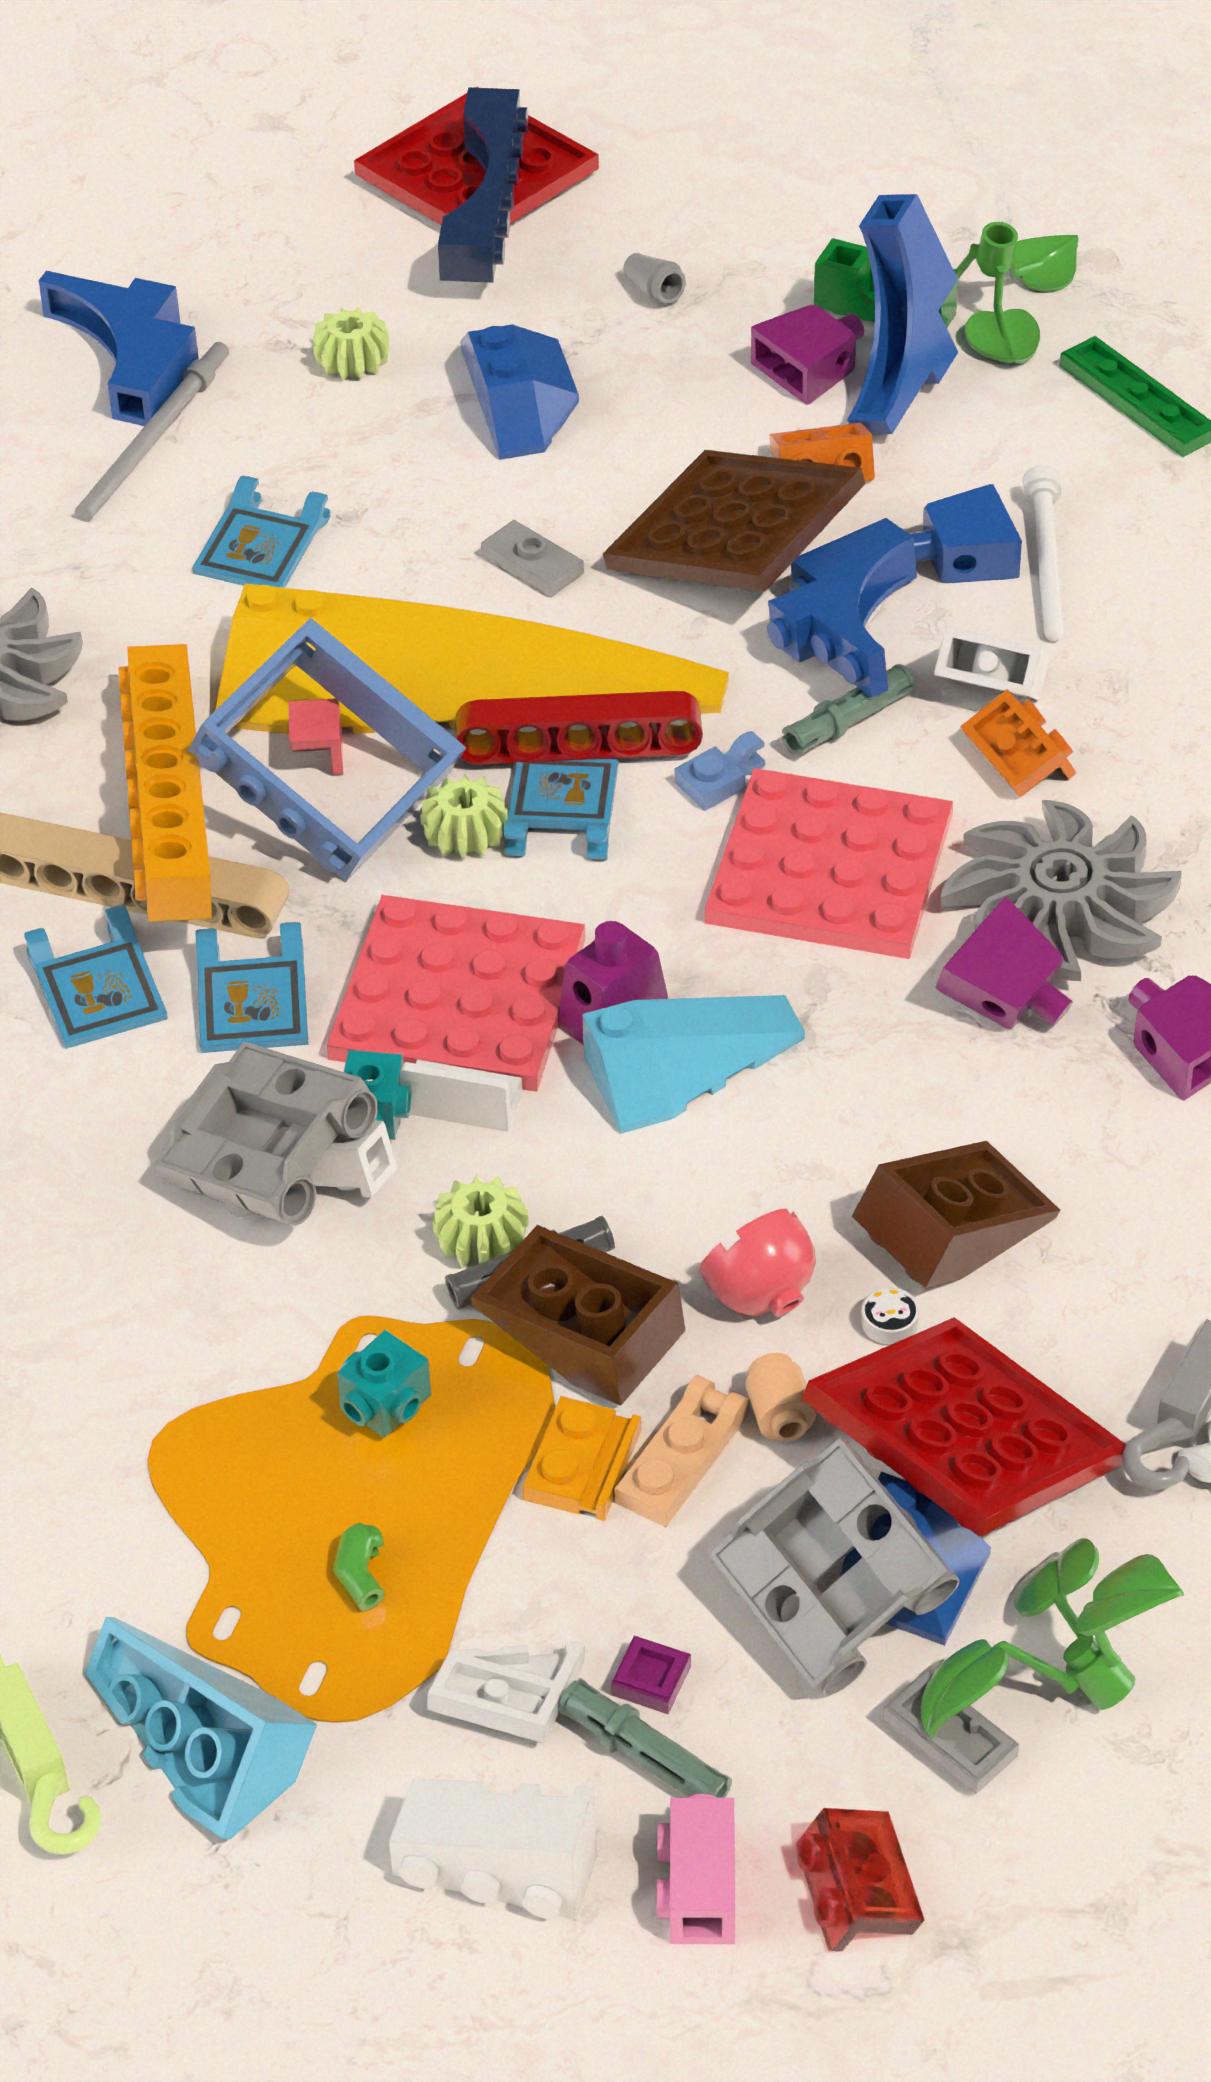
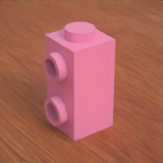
(702, 1870)

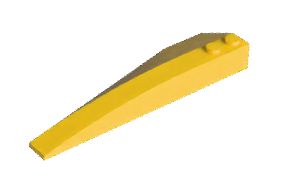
(443, 656)

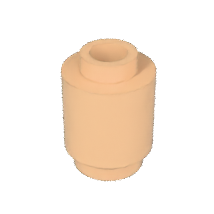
(776, 1395)

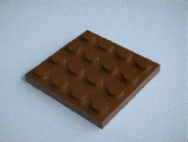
(734, 520)

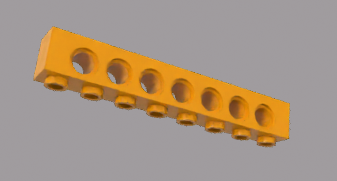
(164, 784)

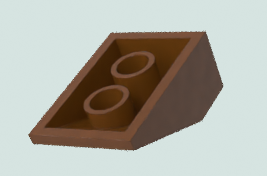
(951, 1211)
(584, 1312)

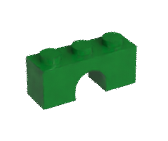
(846, 283)

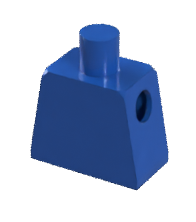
(969, 538)

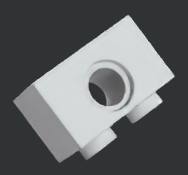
(992, 662)

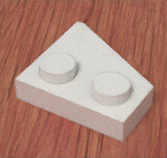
(506, 1687)

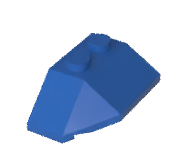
(520, 386)

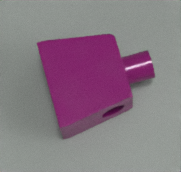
(806, 350)
(1006, 970)
(607, 973)
(1175, 1031)

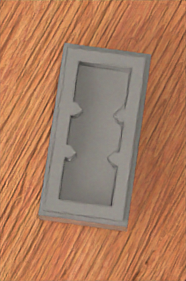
(532, 558)
(963, 1745)

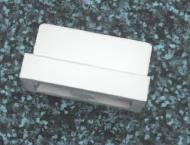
(462, 1094)

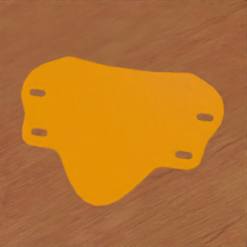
(283, 1472)

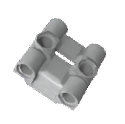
(236, 1114)
(803, 1533)

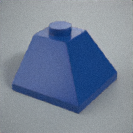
(955, 1544)

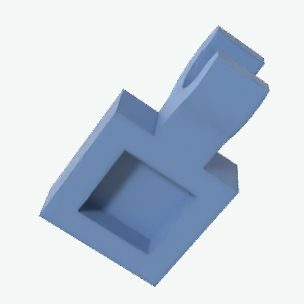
(717, 775)

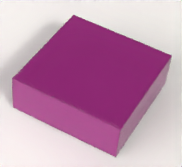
(651, 1674)

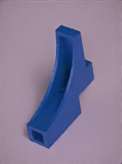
(909, 288)
(136, 328)
(834, 597)

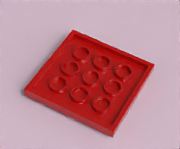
(436, 173)
(965, 1425)

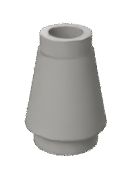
(657, 278)

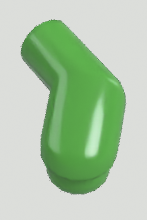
(351, 1562)

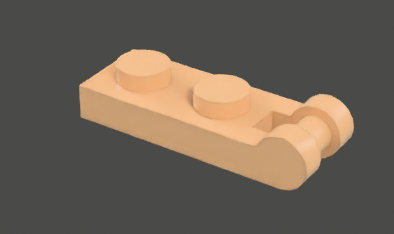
(681, 1452)

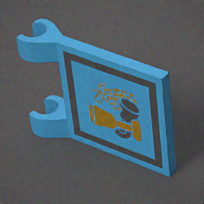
(258, 543)
(562, 797)
(99, 987)
(252, 998)

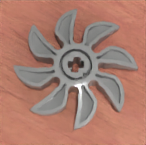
(32, 660)
(1067, 883)

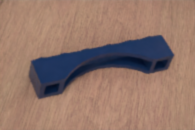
(476, 231)

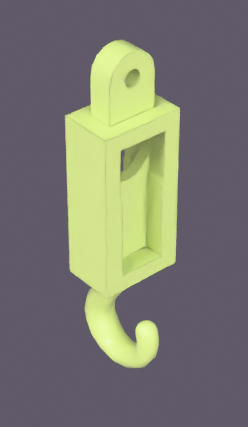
(39, 1764)

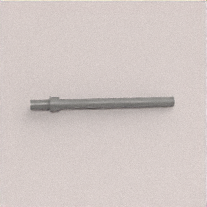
(195, 379)

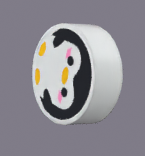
(889, 1315)

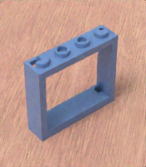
(369, 699)

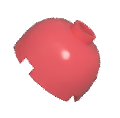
(763, 1267)

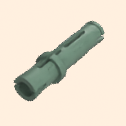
(833, 717)
(625, 1732)

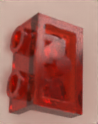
(857, 1876)

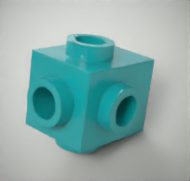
(384, 1071)
(383, 1384)

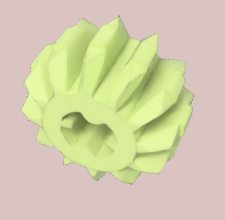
(351, 343)
(463, 816)
(479, 1220)

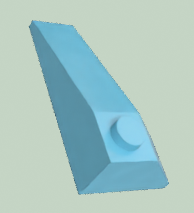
(669, 1051)
(207, 1731)

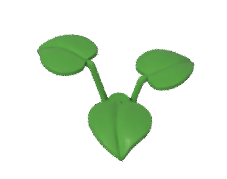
(1042, 264)
(1090, 1660)

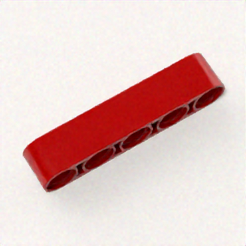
(599, 740)

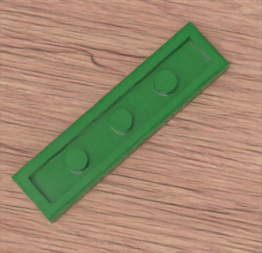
(1138, 395)

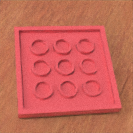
(830, 863)
(457, 988)

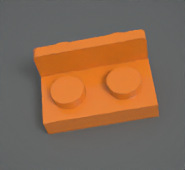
(834, 445)
(1016, 744)

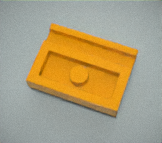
(581, 1458)

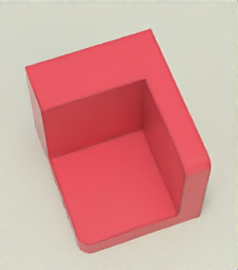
(317, 727)

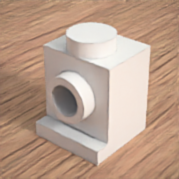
(357, 1162)

